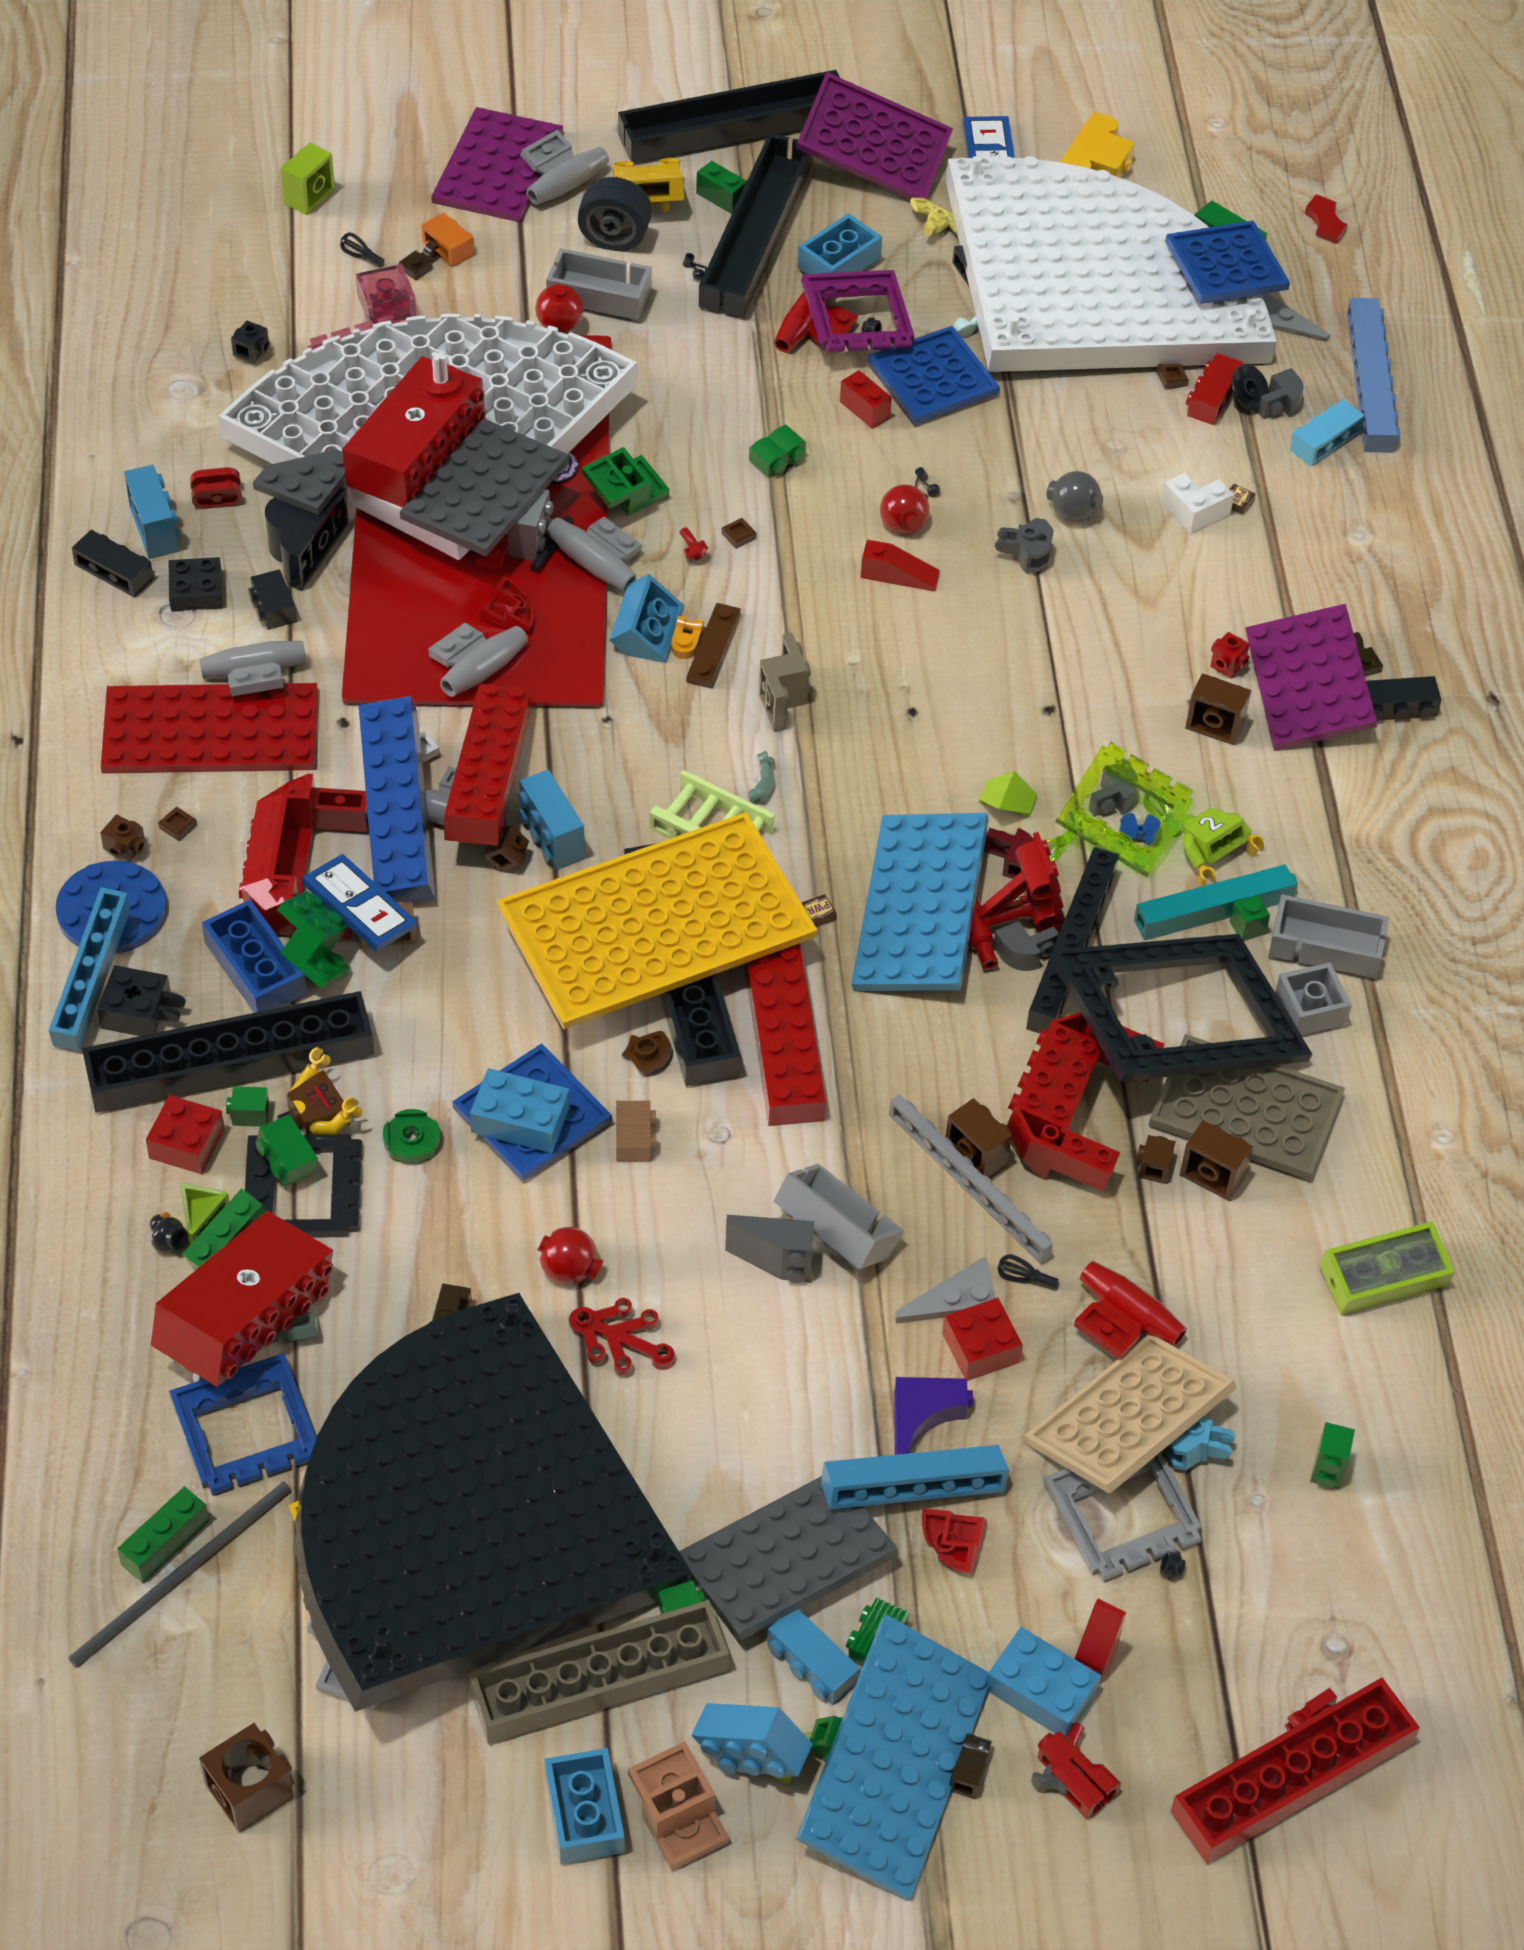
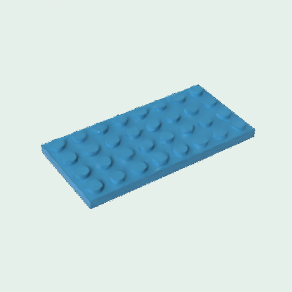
(920, 902)
(894, 1758)

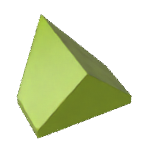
(1009, 793)
(201, 1207)

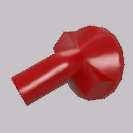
(695, 549)

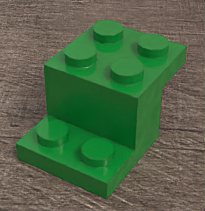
(625, 481)
(314, 939)

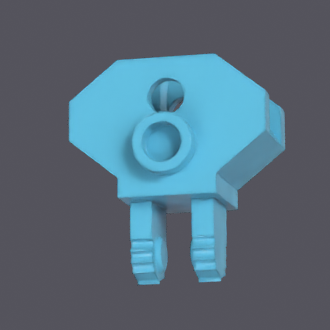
(1198, 1443)

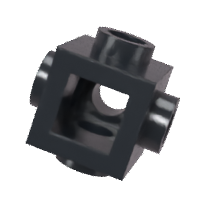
(250, 341)

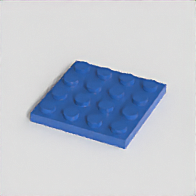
(1227, 262)
(934, 375)
(583, 1119)

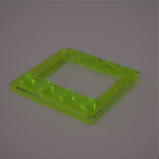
(1100, 834)

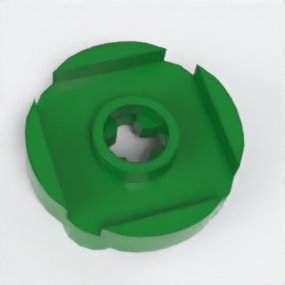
(411, 1150)

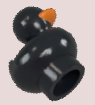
(167, 1233)

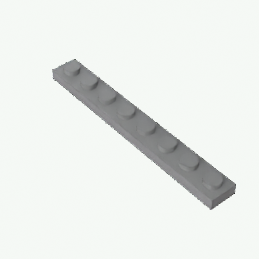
(970, 1179)

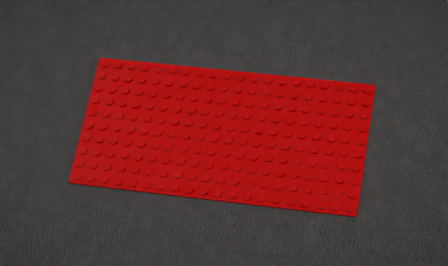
(416, 595)

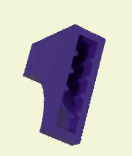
(925, 1403)

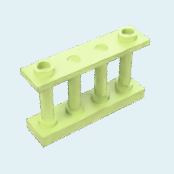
(669, 825)

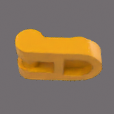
(685, 644)

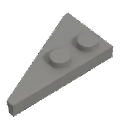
(1291, 322)
(956, 1293)

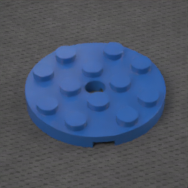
(144, 894)

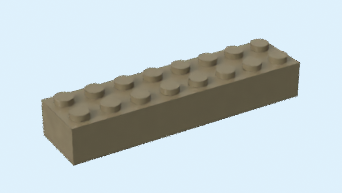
(598, 1671)

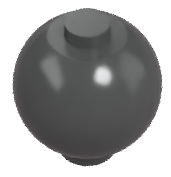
(1075, 495)

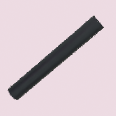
(549, 547)

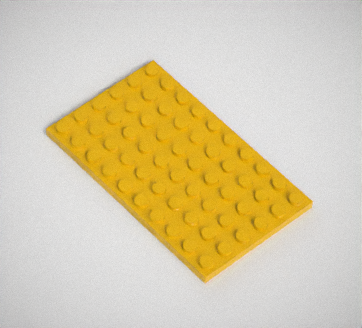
(655, 919)

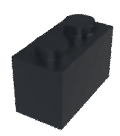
(272, 599)

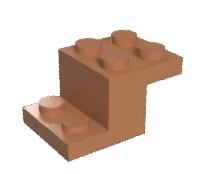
(678, 1805)

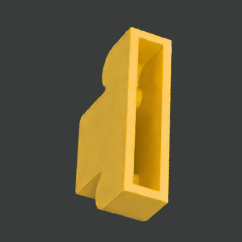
(1100, 147)

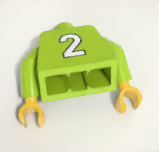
(1213, 836)

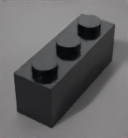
(112, 563)
(1405, 698)

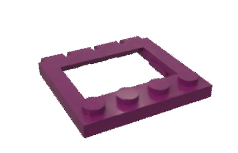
(854, 285)

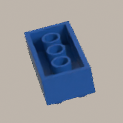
(252, 957)

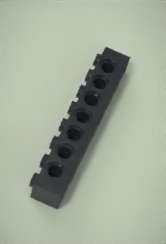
(1075, 933)

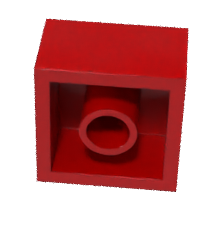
(185, 1134)
(982, 1339)

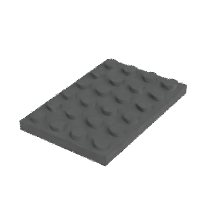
(484, 487)
(785, 1558)

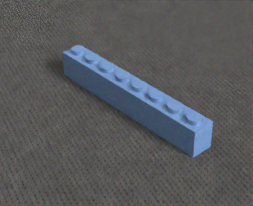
(1372, 375)

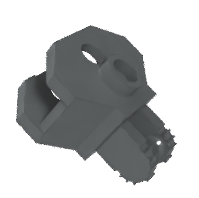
(1027, 544)

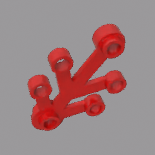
(619, 1334)

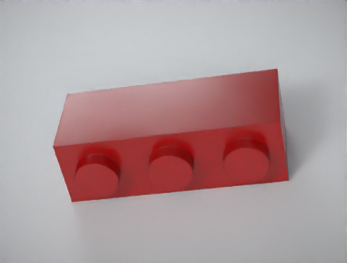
(1212, 389)

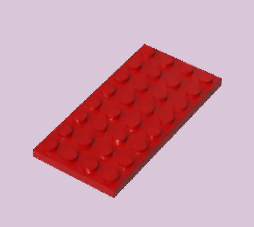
(208, 729)

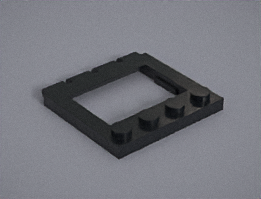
(345, 1184)

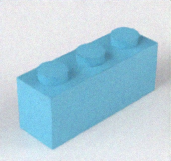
(1326, 432)

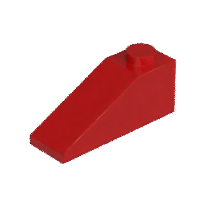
(895, 566)
(1101, 1637)

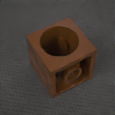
(247, 1803)

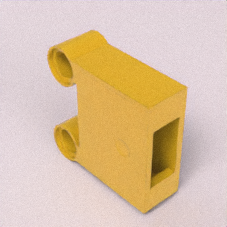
(660, 182)

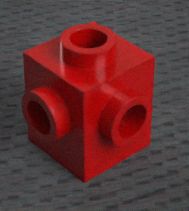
(1229, 654)

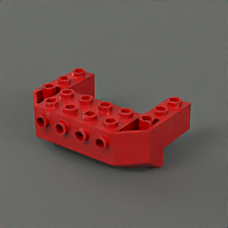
(283, 839)
(1050, 1100)

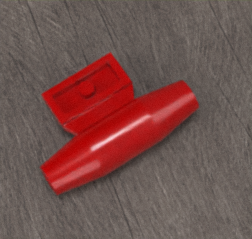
(799, 324)
(1123, 1312)

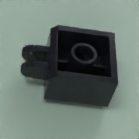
(137, 1002)

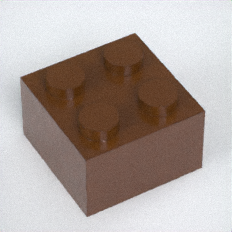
(1218, 709)
(980, 1137)
(1216, 1160)

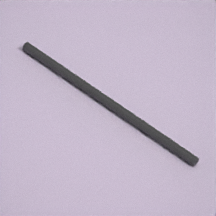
(178, 1574)

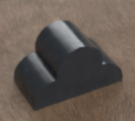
(304, 538)

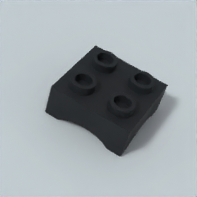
(195, 583)

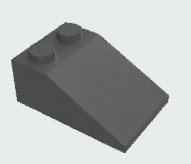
(772, 1245)

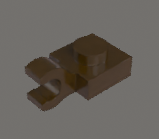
(418, 263)
(1369, 659)

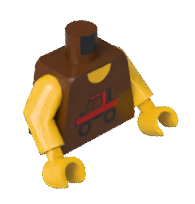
(316, 1102)

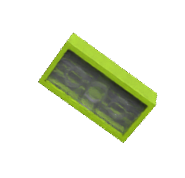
(1386, 1268)

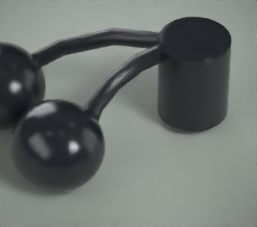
(688, 262)
(933, 489)

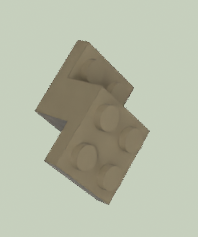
(784, 681)

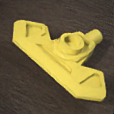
(937, 217)

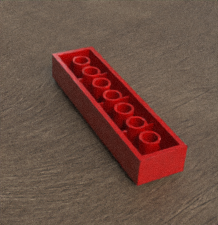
(487, 765)
(785, 1038)
(1294, 1770)

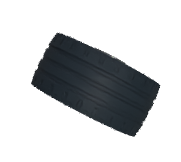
(614, 214)

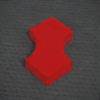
(1323, 213)

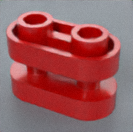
(216, 488)

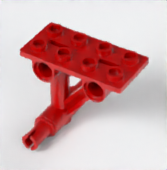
(1039, 901)

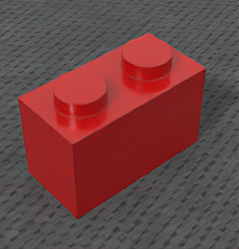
(865, 399)

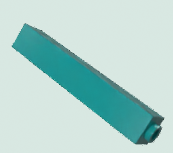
(1211, 901)

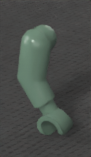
(767, 783)

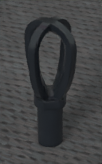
(365, 252)
(1031, 1274)

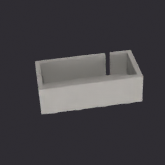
(603, 282)
(1328, 934)
(839, 1216)

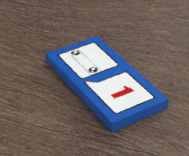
(988, 137)
(359, 902)

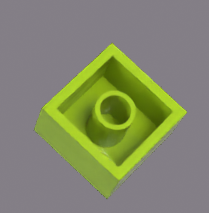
(307, 178)

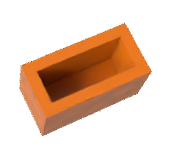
(453, 241)

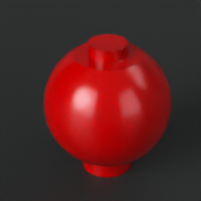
(559, 307)
(904, 509)
(569, 1256)

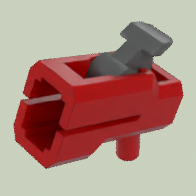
(1074, 1773)

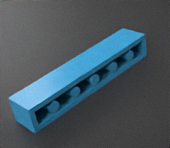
(89, 969)
(914, 1476)

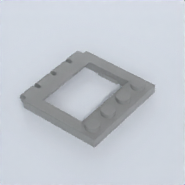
(1067, 1486)

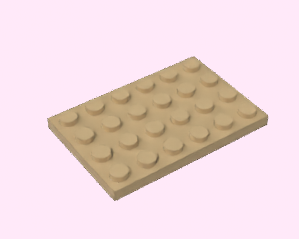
(1130, 1413)

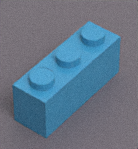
(813, 1656)

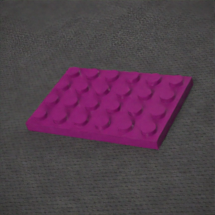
(874, 138)
(487, 167)
(1310, 677)

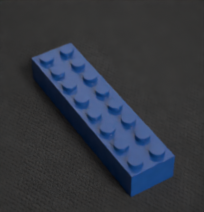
(396, 799)

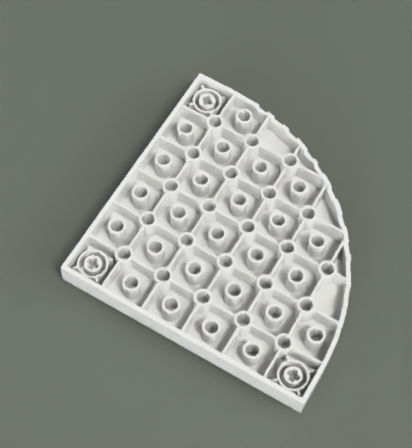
(1080, 272)
(531, 375)

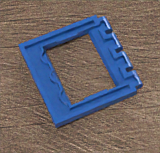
(246, 1383)

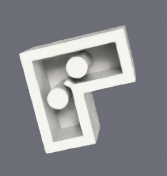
(1194, 505)

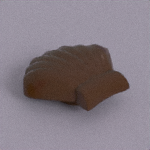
(648, 1051)

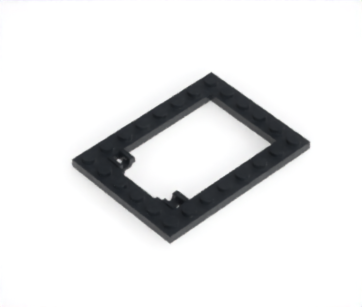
(1090, 968)

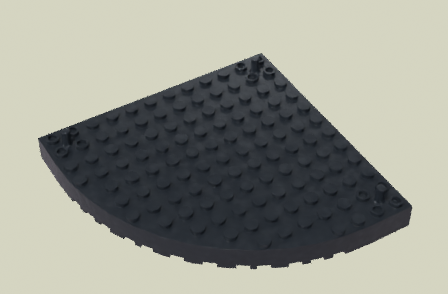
(467, 1509)

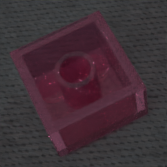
(386, 293)

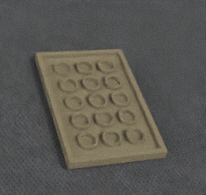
(1267, 1106)

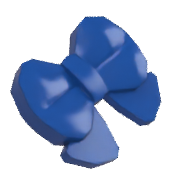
(1139, 832)

